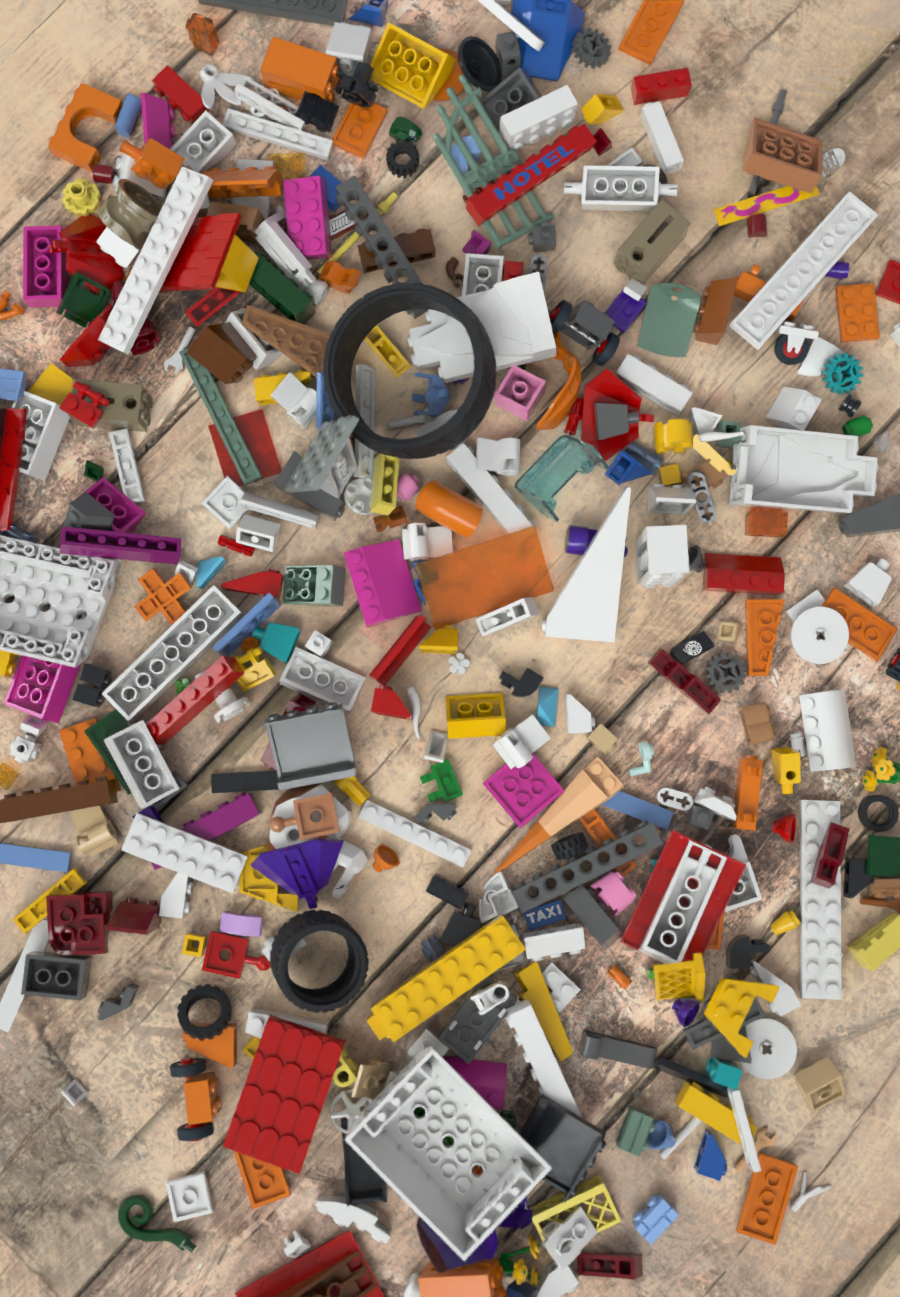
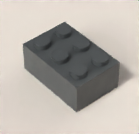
(56, 975)

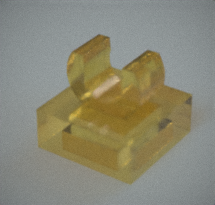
(7, 776)

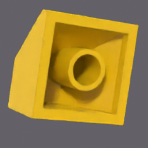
(442, 641)

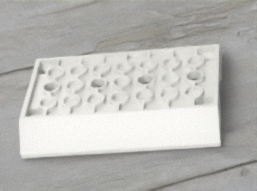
(66, 582)

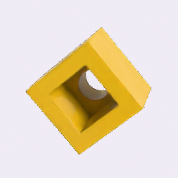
(190, 949)

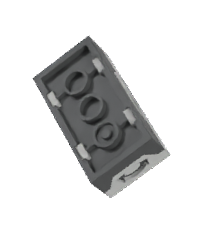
(469, 1030)

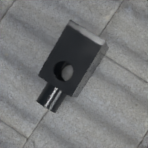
(461, 925)

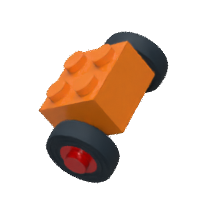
(200, 1098)

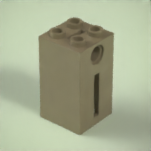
(651, 243)
(127, 405)

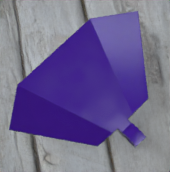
(301, 867)

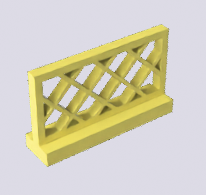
(585, 1191)

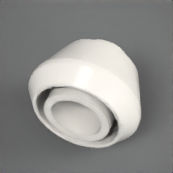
(318, 291)
(412, 1286)

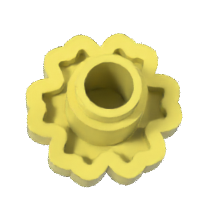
(81, 197)

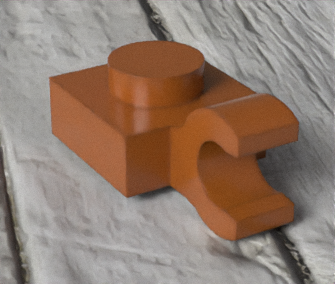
(395, 518)

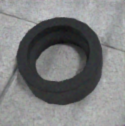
(893, 813)

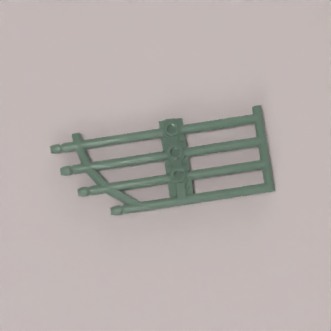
(492, 169)

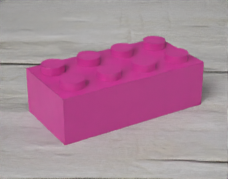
(308, 216)
(43, 272)

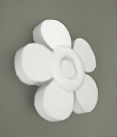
(458, 664)

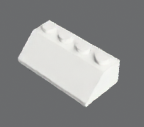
(141, 764)

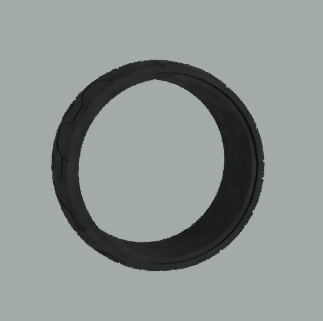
(356, 325)

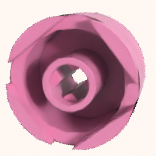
(612, 892)

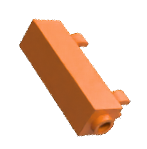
(749, 285)
(747, 793)

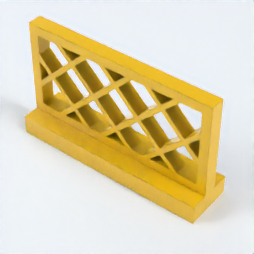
(680, 979)

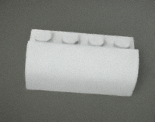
(827, 730)

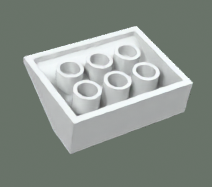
(42, 434)

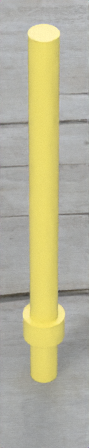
(382, 208)

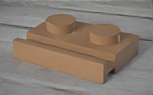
(884, 887)

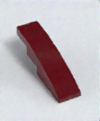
(684, 681)

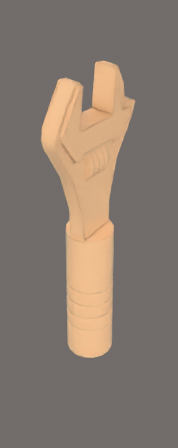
(761, 1142)

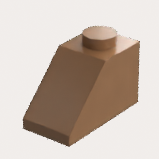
(713, 476)

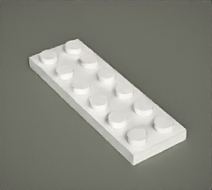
(184, 852)

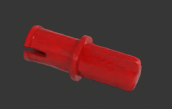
(574, 417)

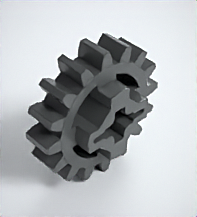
(591, 48)
(732, 677)

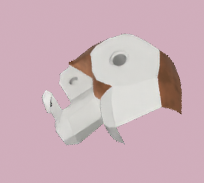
(350, 856)

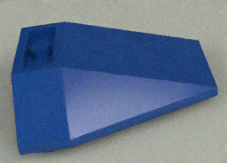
(557, 26)

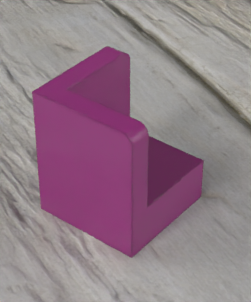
(477, 244)

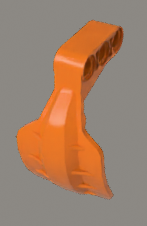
(564, 400)

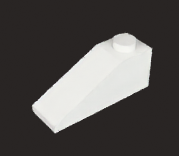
(507, 616)

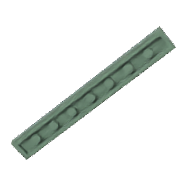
(222, 419)

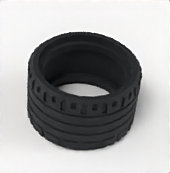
(347, 984)

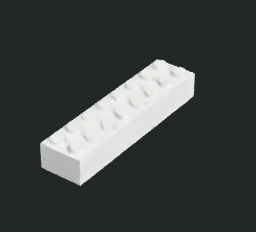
(172, 654)

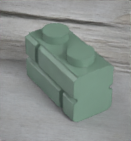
(635, 1131)

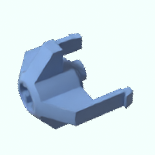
(436, 395)

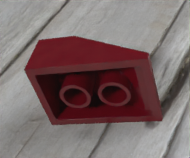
(135, 916)

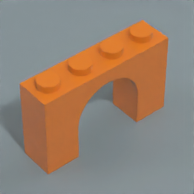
(85, 103)

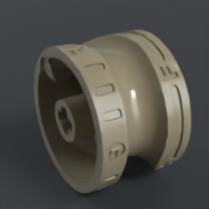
(130, 212)

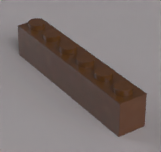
(59, 800)

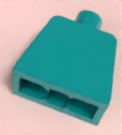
(278, 640)

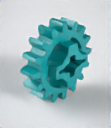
(836, 379)

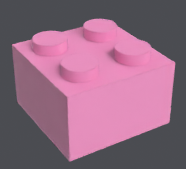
(520, 392)

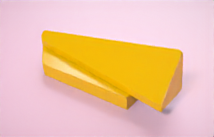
(536, 991)

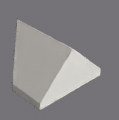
(703, 420)

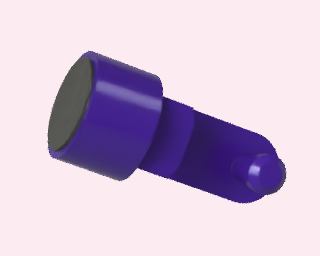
(579, 538)

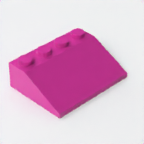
(382, 582)
(41, 688)

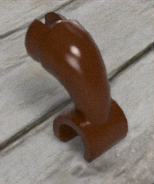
(450, 270)

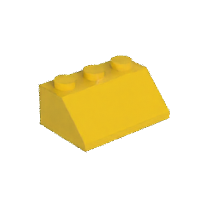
(475, 715)

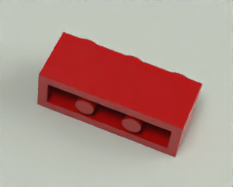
(661, 86)
(179, 95)
(210, 304)

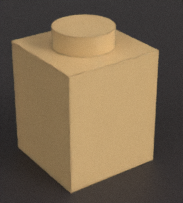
(602, 739)

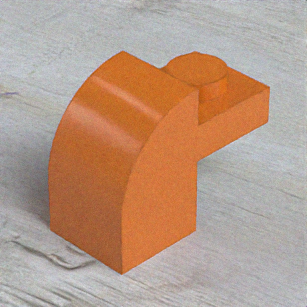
(339, 277)

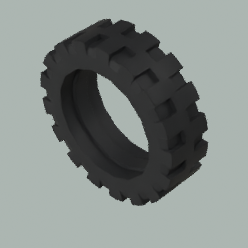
(191, 998)

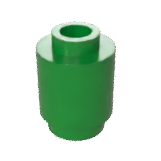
(858, 426)

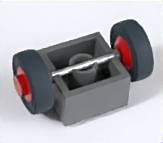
(587, 327)

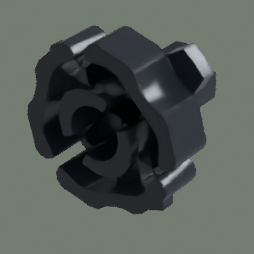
(357, 87)

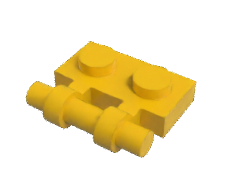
(256, 673)

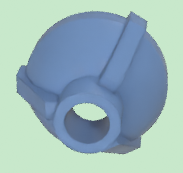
(661, 1136)

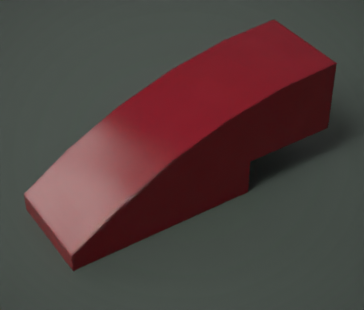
(830, 855)

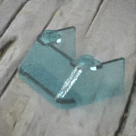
(555, 470)

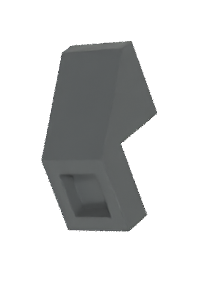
(442, 810)
(113, 1006)

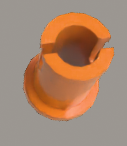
(622, 979)

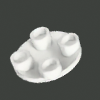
(358, 495)

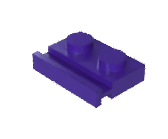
(624, 310)

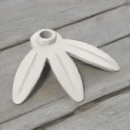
(217, 81)

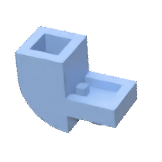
(458, 156)

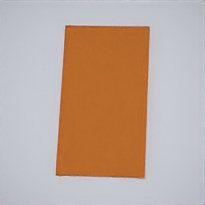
(484, 577)

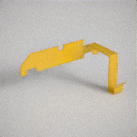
(716, 460)

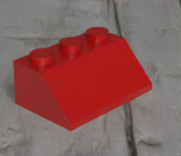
(388, 703)

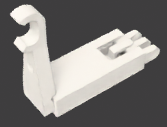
(284, 251)

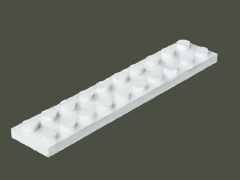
(155, 260)
(803, 270)
(818, 908)

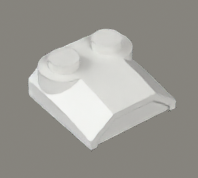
(721, 806)

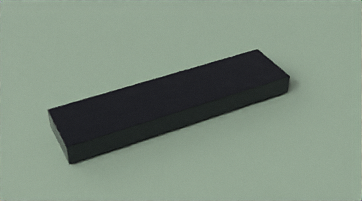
(244, 781)
(690, 1076)

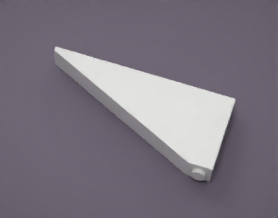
(591, 595)

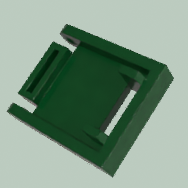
(80, 304)

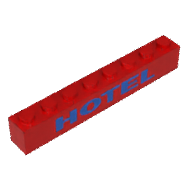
(531, 174)

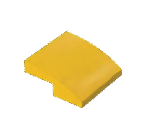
(53, 385)

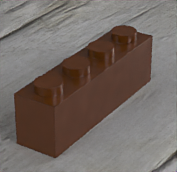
(415, 246)

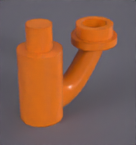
(16, 308)

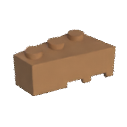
(249, 221)

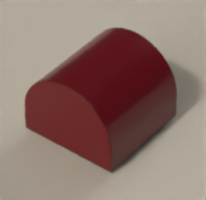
(103, 174)
(757, 225)

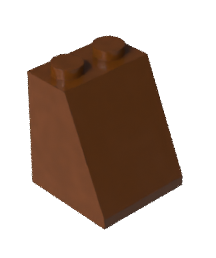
(223, 352)

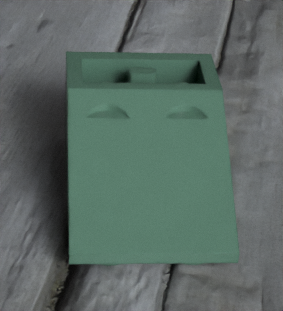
(314, 585)

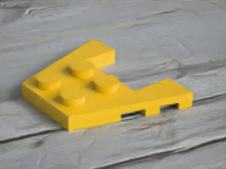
(260, 887)
(730, 1006)

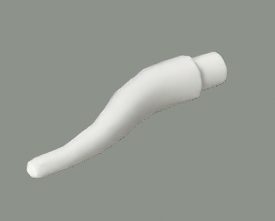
(713, 436)
(416, 708)

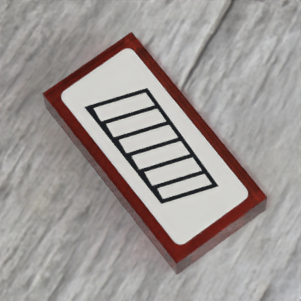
(340, 225)

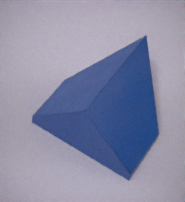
(371, 13)
(626, 469)

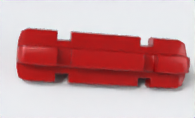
(231, 544)

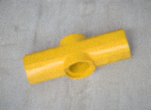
(353, 789)

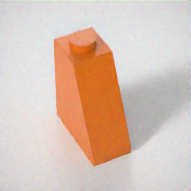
(220, 1048)

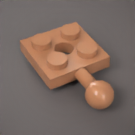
(303, 811)

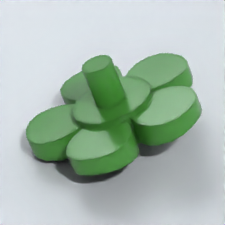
(182, 684)

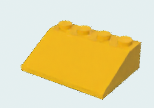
(410, 66)

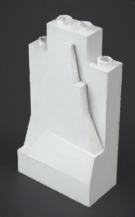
(513, 318)
(800, 470)

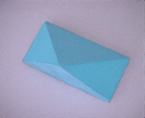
(208, 569)
(547, 706)

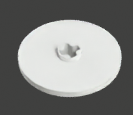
(834, 635)
(782, 1048)

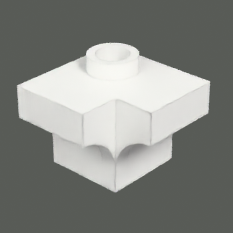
(425, 1039)

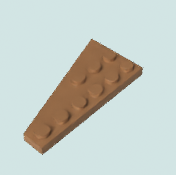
(295, 340)

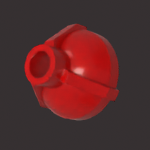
(785, 827)

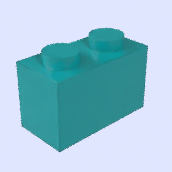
(724, 1072)

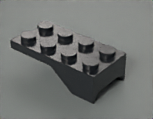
(361, 1180)

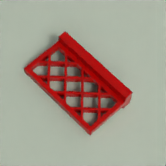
(400, 650)

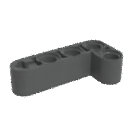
(600, 1045)

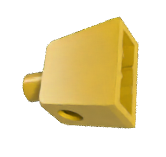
(786, 768)

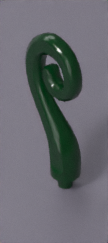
(173, 1235)

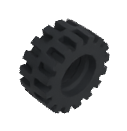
(402, 148)
(569, 846)

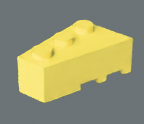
(877, 943)

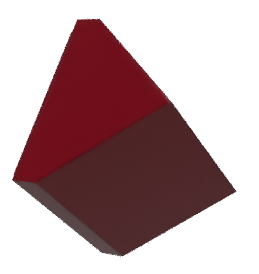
(603, 142)

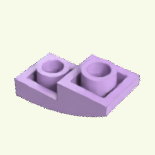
(241, 924)

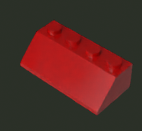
(743, 574)

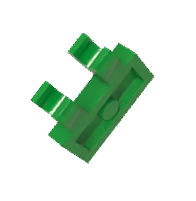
(446, 782)

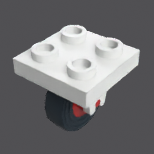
(793, 343)

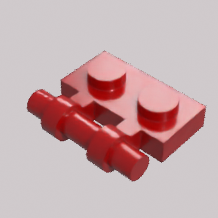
(82, 410)

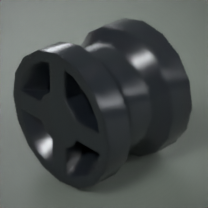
(850, 405)

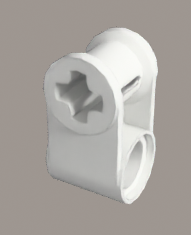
(489, 997)

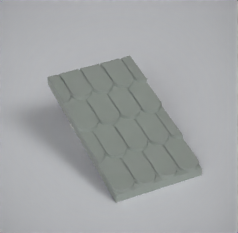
(328, 459)

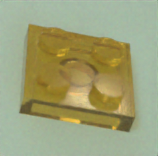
(289, 164)

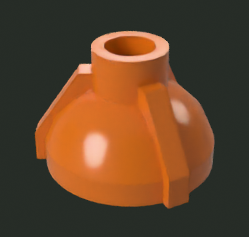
(385, 858)

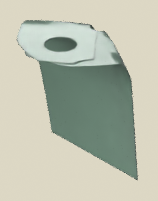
(667, 321)

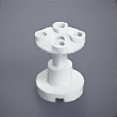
(228, 704)

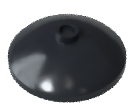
(479, 63)

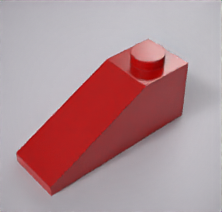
(258, 584)

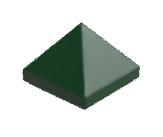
(93, 471)

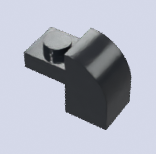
(525, 686)
(739, 951)

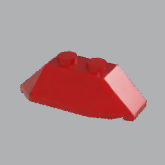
(87, 348)

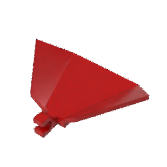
(85, 253)
(609, 389)

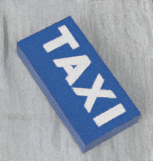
(544, 915)

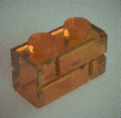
(202, 33)
(766, 523)

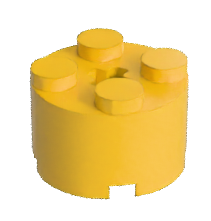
(673, 436)

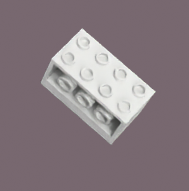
(662, 555)

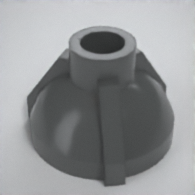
(695, 559)

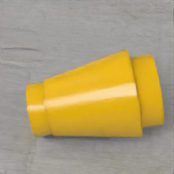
(786, 922)

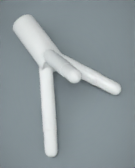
(802, 1198)

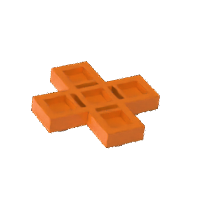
(162, 596)

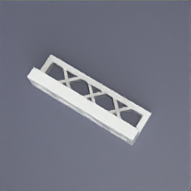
(269, 108)

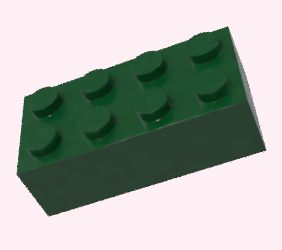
(281, 292)

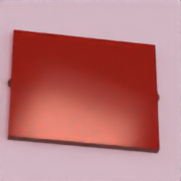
(258, 441)

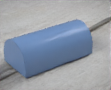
(128, 115)

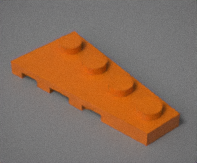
(761, 633)

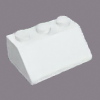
(265, 352)
(554, 941)

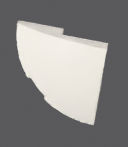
(817, 356)
(496, 899)

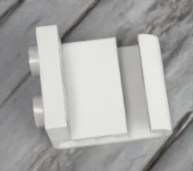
(124, 165)

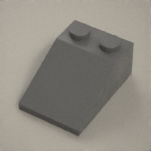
(510, 95)

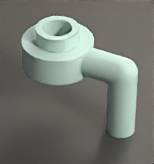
(646, 751)

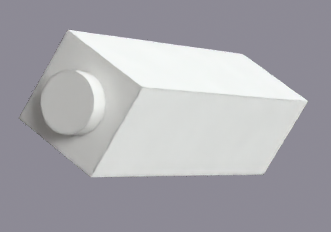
(661, 137)

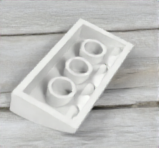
(322, 680)

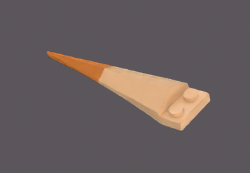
(585, 793)

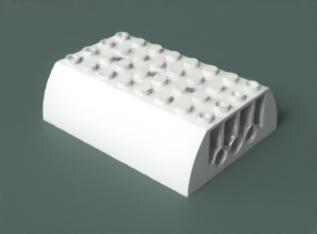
(439, 1177)

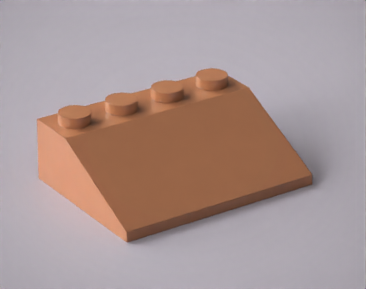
(783, 156)

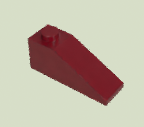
(610, 1264)

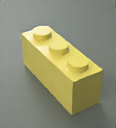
(384, 484)

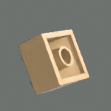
(820, 1084)

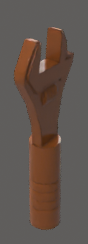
(893, 904)

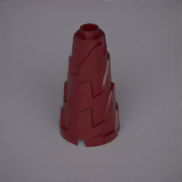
(148, 334)

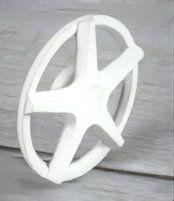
(351, 1111)

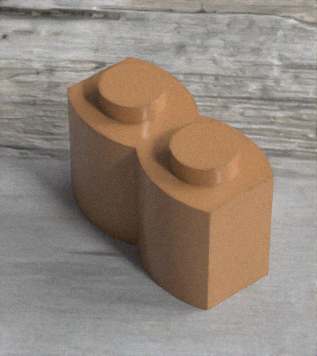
(757, 723)

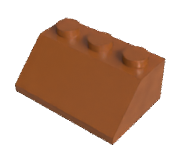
(715, 311)

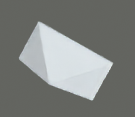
(436, 746)

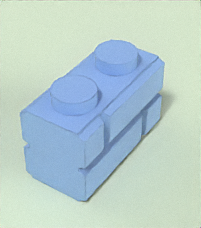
(654, 1218)

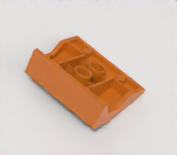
(245, 182)

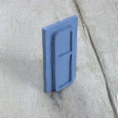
(12, 384)

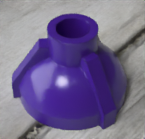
(686, 1011)

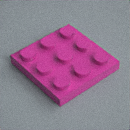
(523, 790)

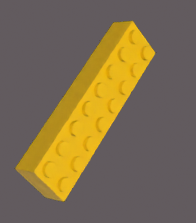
(447, 978)

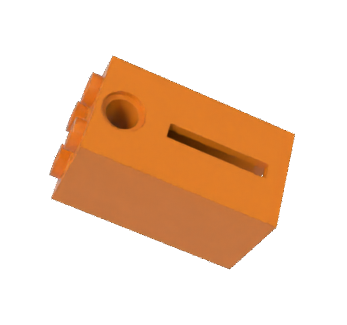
(299, 69)
(470, 1280)

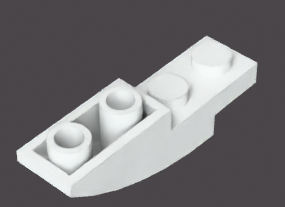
(360, 1213)

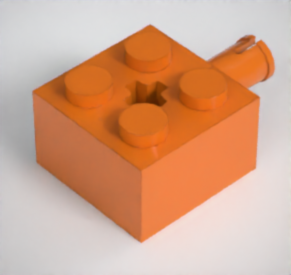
(154, 162)

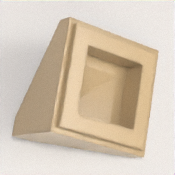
(728, 631)

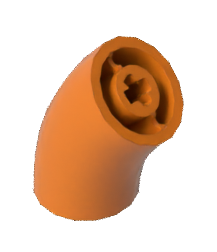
(449, 508)

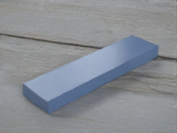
(640, 809)
(35, 857)

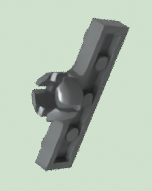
(705, 1031)

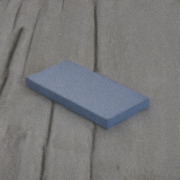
(247, 625)

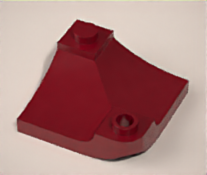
(79, 922)

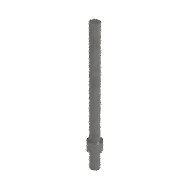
(777, 110)

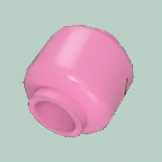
(407, 486)

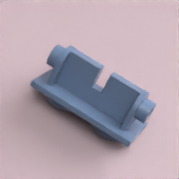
(645, 457)
(18, 533)
(432, 948)

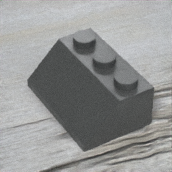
(88, 514)

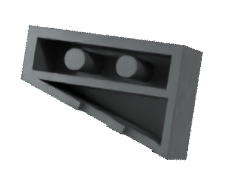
(593, 916)

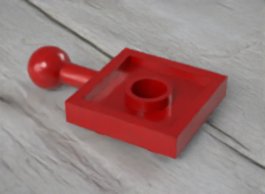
(238, 949)

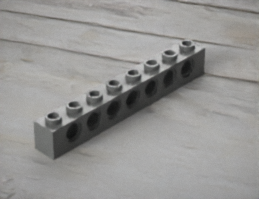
(353, 190)
(526, 901)

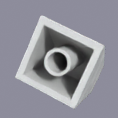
(349, 46)

